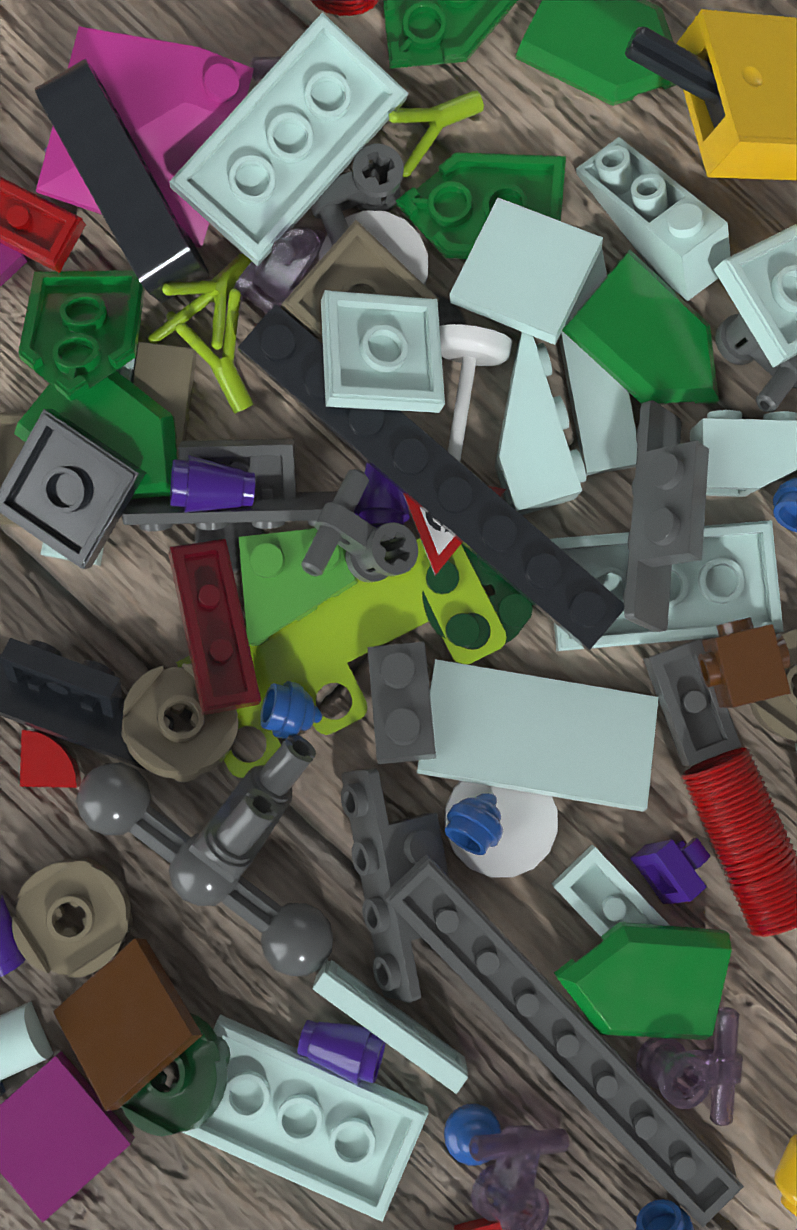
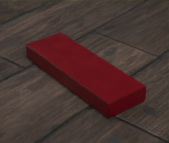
(214, 626)

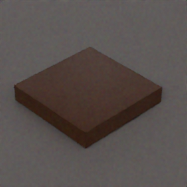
(126, 1024)

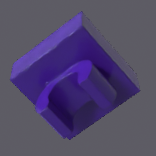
(672, 868)

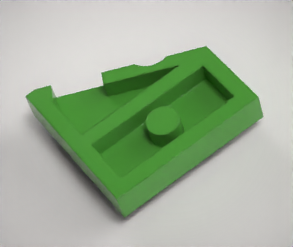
(277, 586)

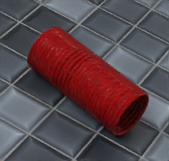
(745, 835)

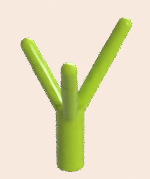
(438, 118)
(212, 291)
(222, 367)

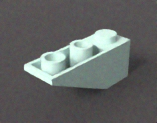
(659, 217)
(532, 447)
(747, 451)

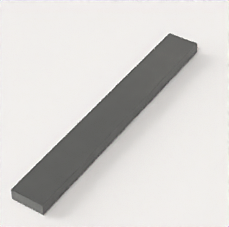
(563, 1039)

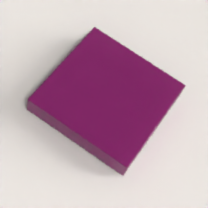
(56, 1136)

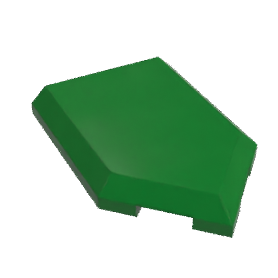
(439, 29)
(587, 46)
(460, 196)
(81, 327)
(646, 337)
(122, 420)
(651, 980)

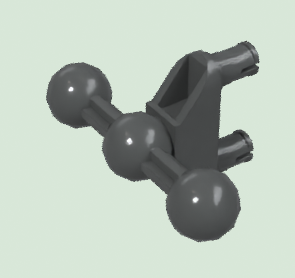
(210, 863)

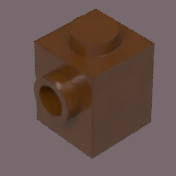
(745, 663)

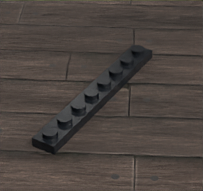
(439, 485)

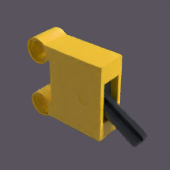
(737, 88)

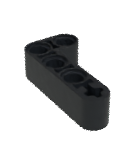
(120, 180)

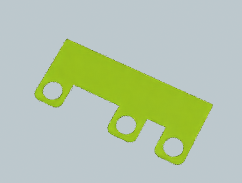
(343, 628)

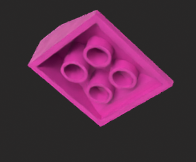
(169, 103)

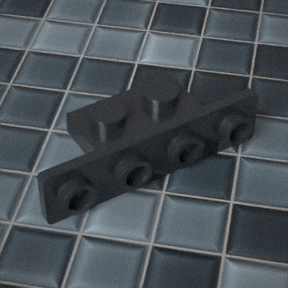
(64, 697)

